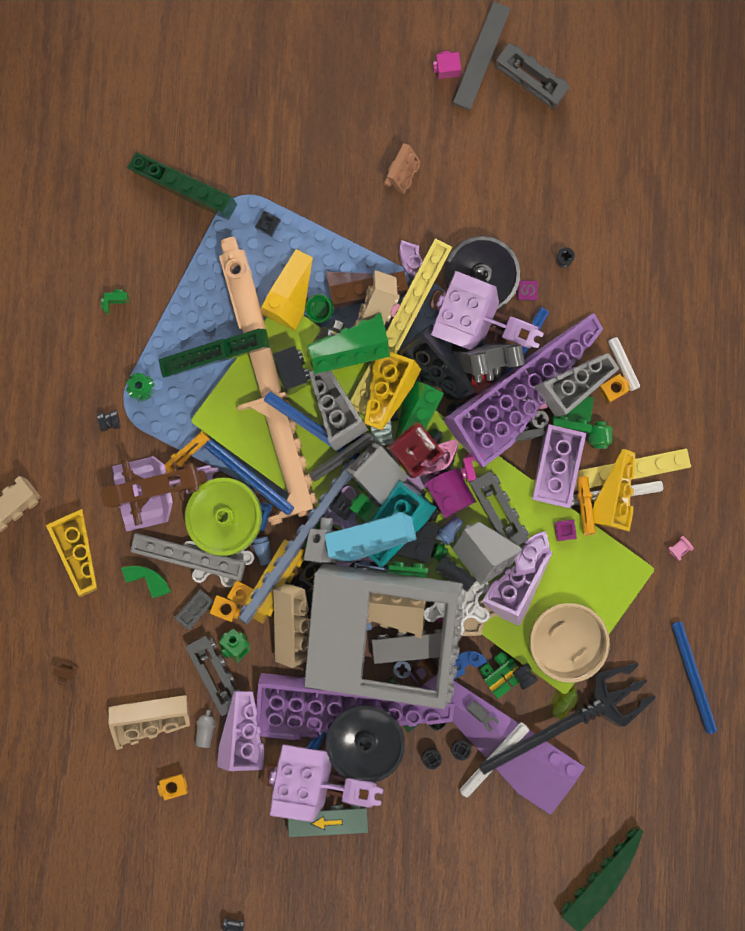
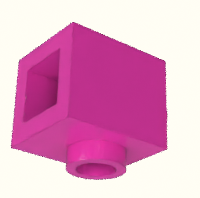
(447, 65)

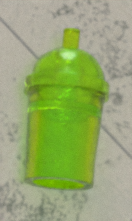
(565, 704)

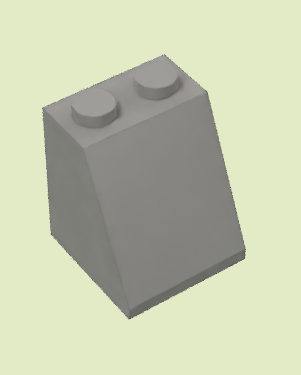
(376, 472)
(485, 552)

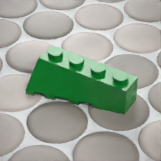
(351, 346)
(418, 407)

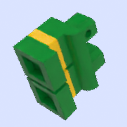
(494, 679)

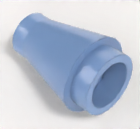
(450, 530)
(262, 549)

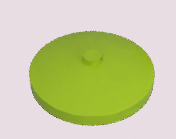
(223, 517)

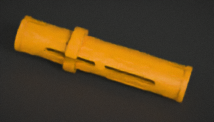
(200, 439)
(585, 505)

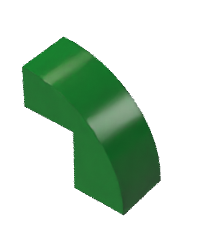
(156, 583)

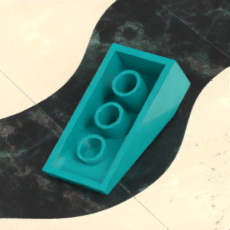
(410, 502)

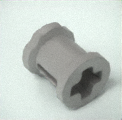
(544, 417)

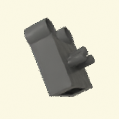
(489, 358)

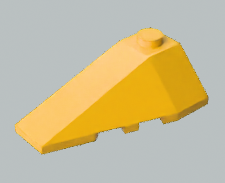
(390, 385)
(613, 502)

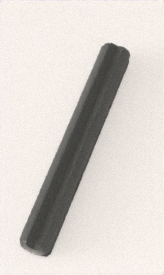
(341, 457)

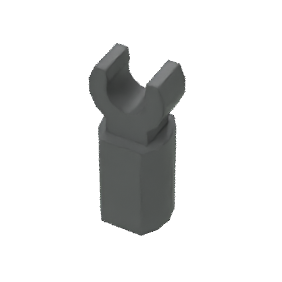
(481, 714)

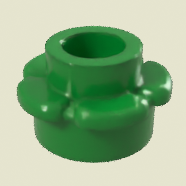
(439, 551)

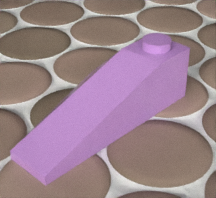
(513, 594)

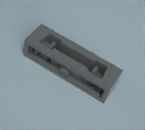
(509, 62)
(502, 498)
(218, 663)

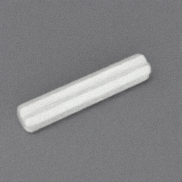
(623, 363)

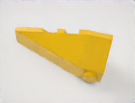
(289, 293)

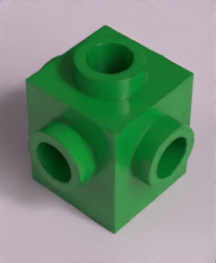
(145, 391)
(234, 645)

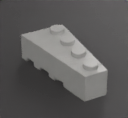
(573, 386)
(337, 410)
(407, 647)

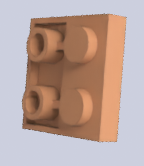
(402, 169)

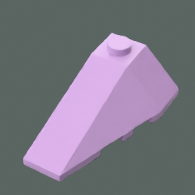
(240, 742)

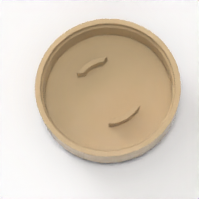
(569, 642)

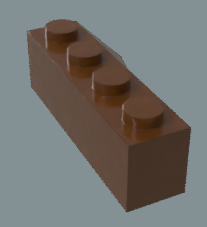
(351, 288)

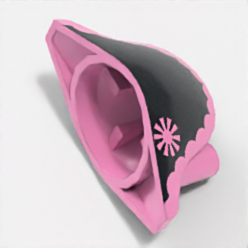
(444, 462)

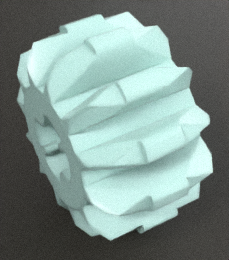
(383, 437)

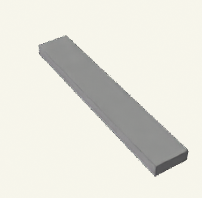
(188, 556)

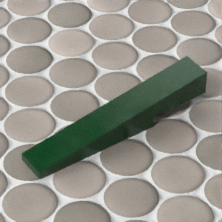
(214, 352)

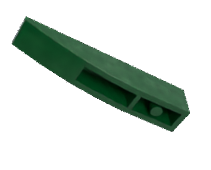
(183, 186)
(602, 884)

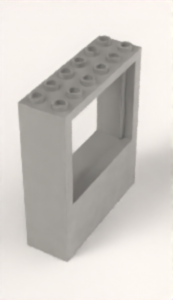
(340, 632)

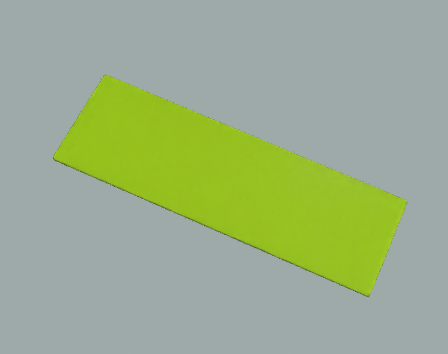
(581, 571)

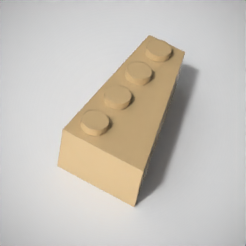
(16, 500)

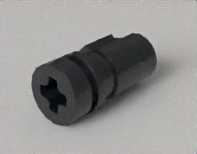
(455, 573)

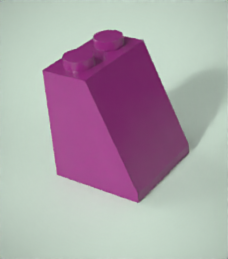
(449, 493)

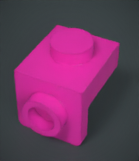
(468, 471)

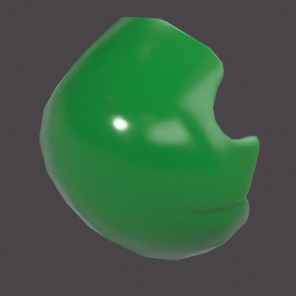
(319, 308)

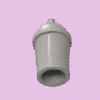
(205, 730)

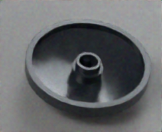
(487, 261)
(365, 743)

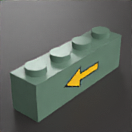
(332, 822)

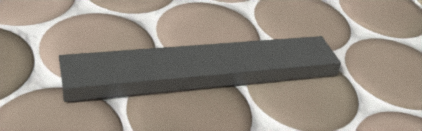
(481, 56)

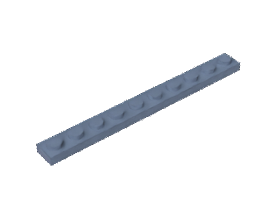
(294, 547)

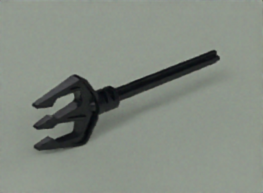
(601, 704)

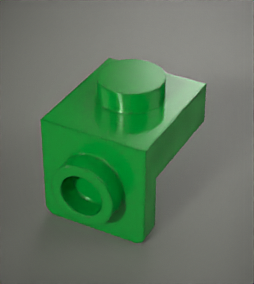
(117, 297)
(364, 507)

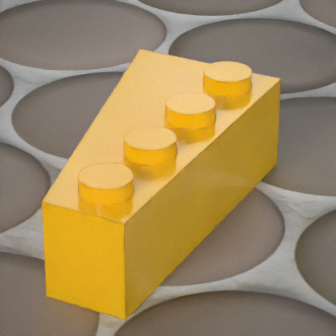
(73, 547)
(268, 605)

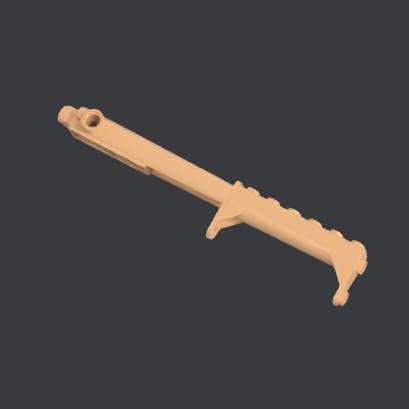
(281, 428)

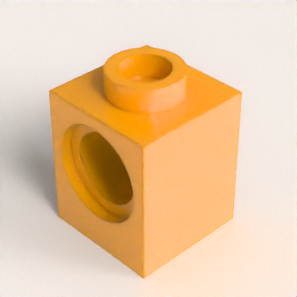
(608, 394)
(240, 593)
(217, 605)
(181, 783)

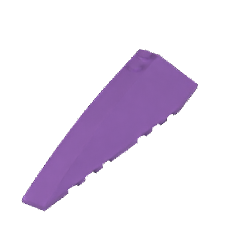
(503, 409)
(295, 711)
(539, 775)

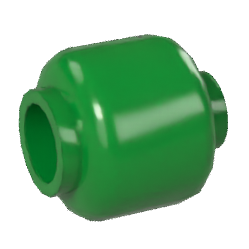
(600, 435)

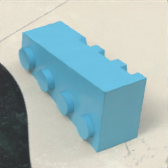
(370, 538)

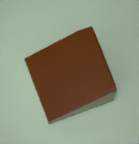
(430, 669)

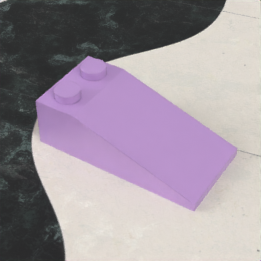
(558, 465)

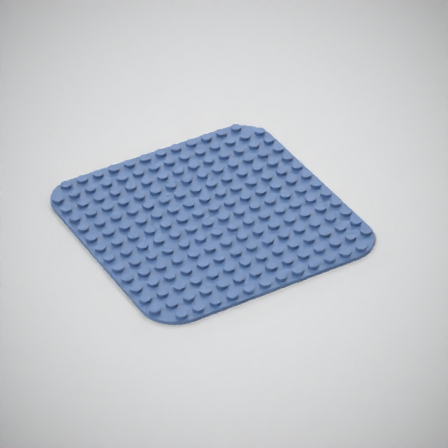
(204, 313)

